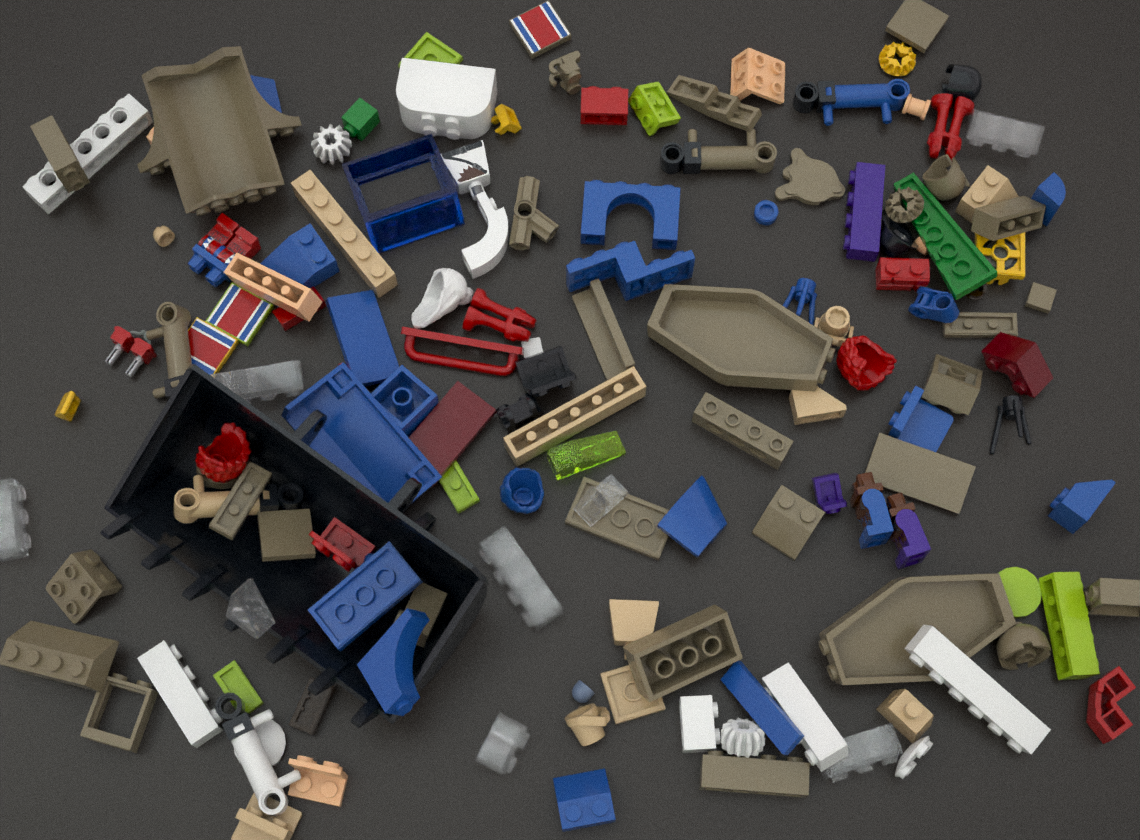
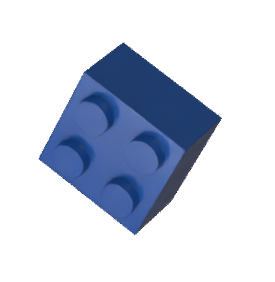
(405, 399)

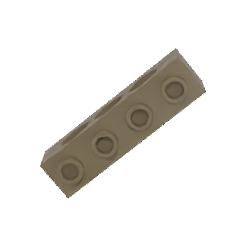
(742, 431)

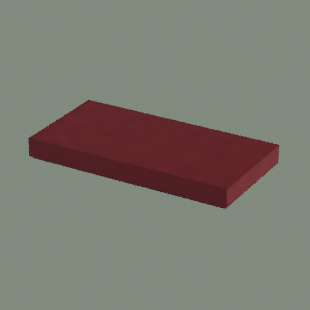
(451, 427)

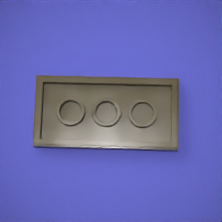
(920, 473)
(627, 524)

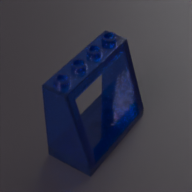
(412, 218)

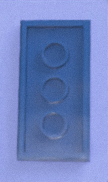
(363, 336)
(365, 596)

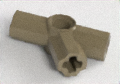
(535, 222)

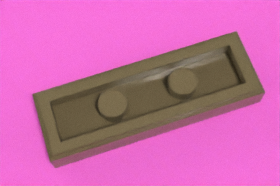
(981, 325)
(240, 500)

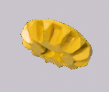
(892, 65)

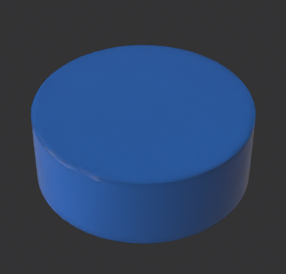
(766, 212)

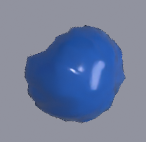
(522, 490)

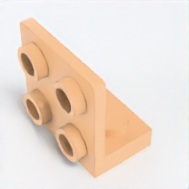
(757, 75)
(318, 782)

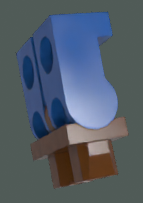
(871, 511)

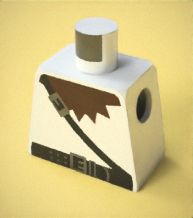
(468, 168)

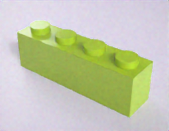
(1069, 626)

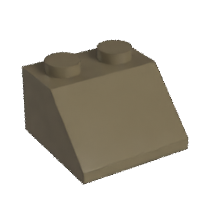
(952, 385)
(788, 522)

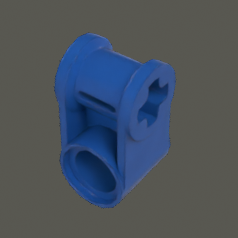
(931, 305)

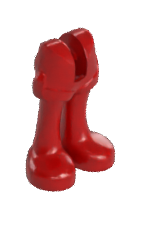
(951, 139)
(508, 327)

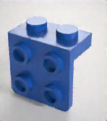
(920, 422)

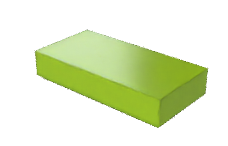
(233, 680)

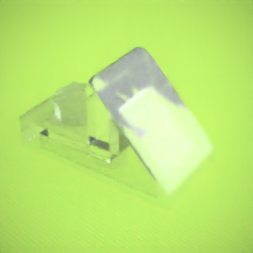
(600, 500)

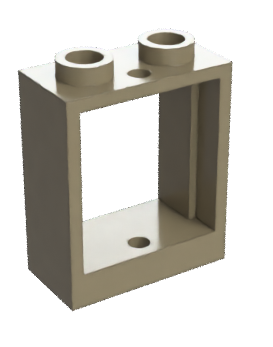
(60, 154)
(1113, 597)
(90, 728)

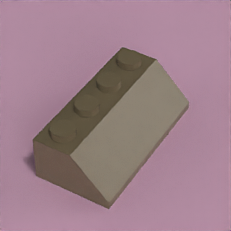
(60, 655)

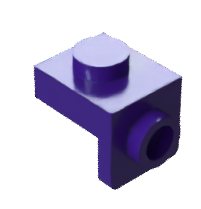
(828, 493)

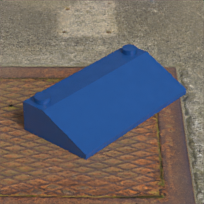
(361, 435)

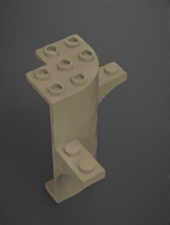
(214, 132)

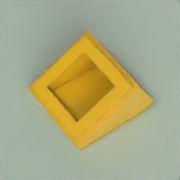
(68, 406)

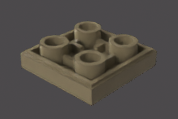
(917, 24)
(285, 535)

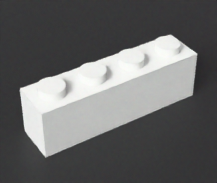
(180, 693)
(821, 739)

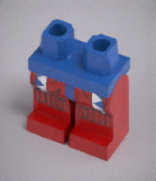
(220, 247)

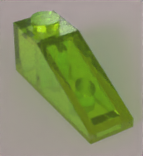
(584, 453)

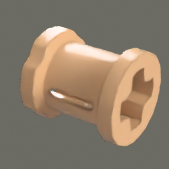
(916, 107)

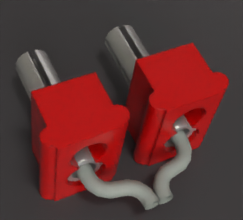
(125, 342)

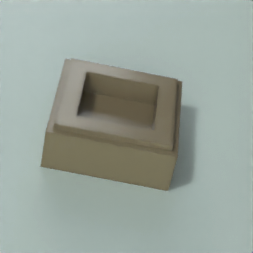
(1040, 297)

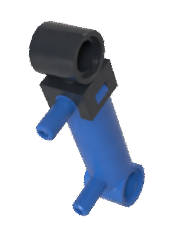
(830, 96)

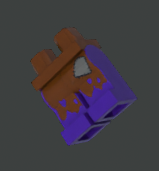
(907, 532)

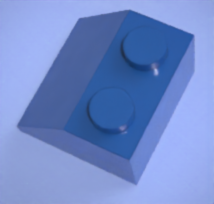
(1076, 505)
(584, 800)

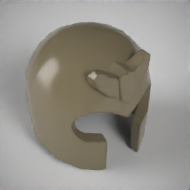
(943, 183)

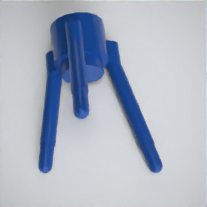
(803, 294)

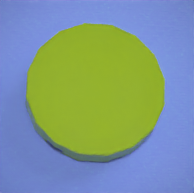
(1021, 590)

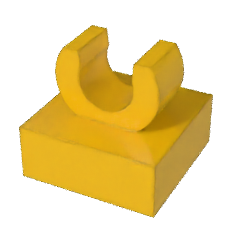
(507, 118)

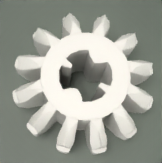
(331, 144)
(742, 737)

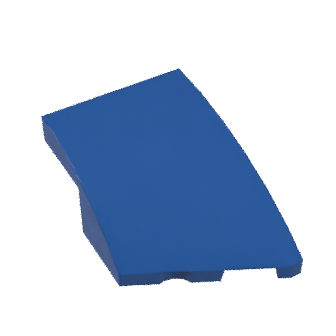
(694, 519)

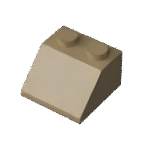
(986, 190)

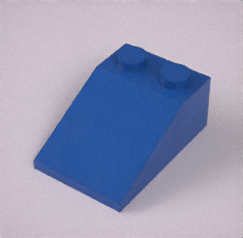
(303, 258)

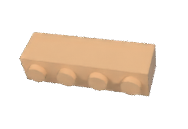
(273, 287)

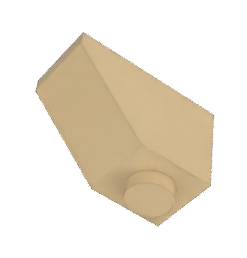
(814, 406)

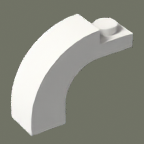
(491, 248)

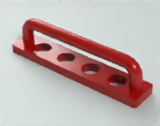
(411, 333)

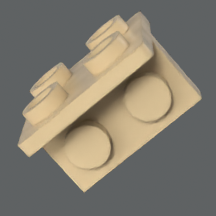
(258, 825)

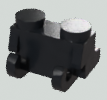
(518, 412)

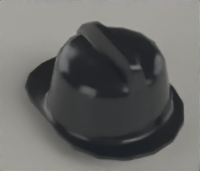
(896, 237)

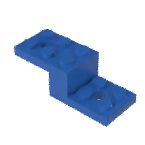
(629, 270)

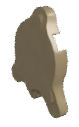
(809, 180)

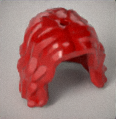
(864, 362)
(225, 456)

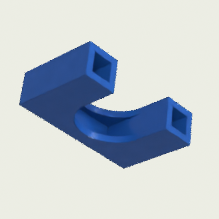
(659, 201)

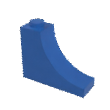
(390, 663)

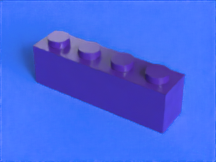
(865, 211)

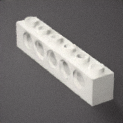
(102, 150)

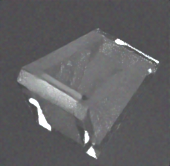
(249, 610)

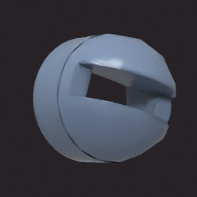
(582, 692)

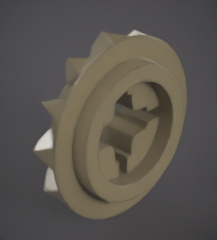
(897, 212)

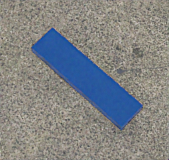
(762, 708)

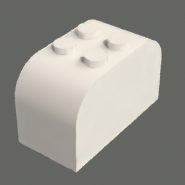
(446, 98)

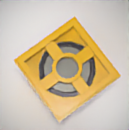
(1005, 256)

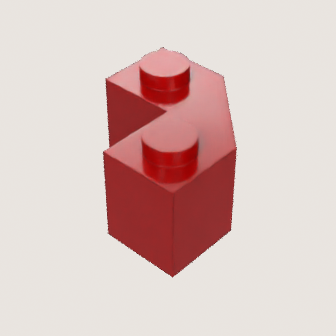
(1103, 713)

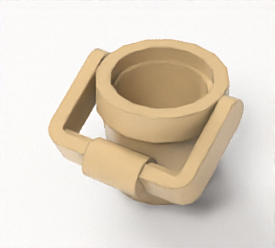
(835, 324)
(588, 723)

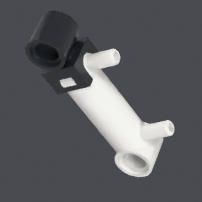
(243, 735)

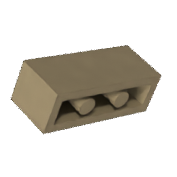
(1008, 218)

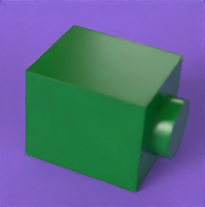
(360, 119)

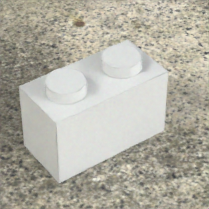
(697, 724)

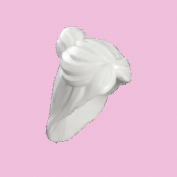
(441, 297)

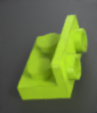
(653, 107)

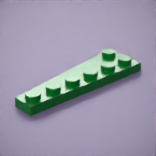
(950, 248)

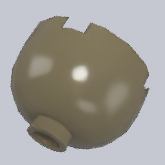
(1021, 645)

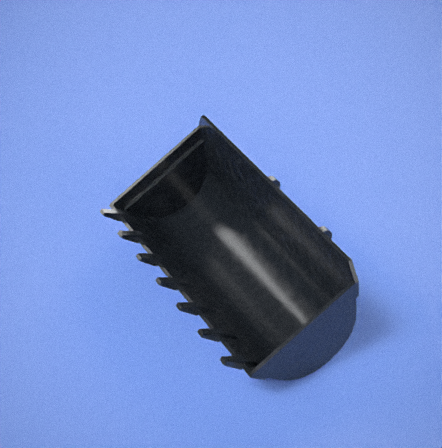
(288, 587)

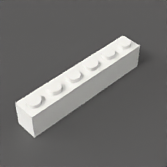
(977, 689)

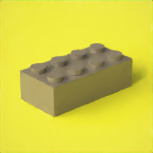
(682, 652)

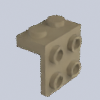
(81, 584)

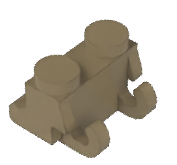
(567, 71)

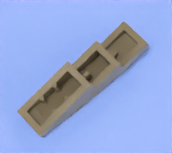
(714, 104)

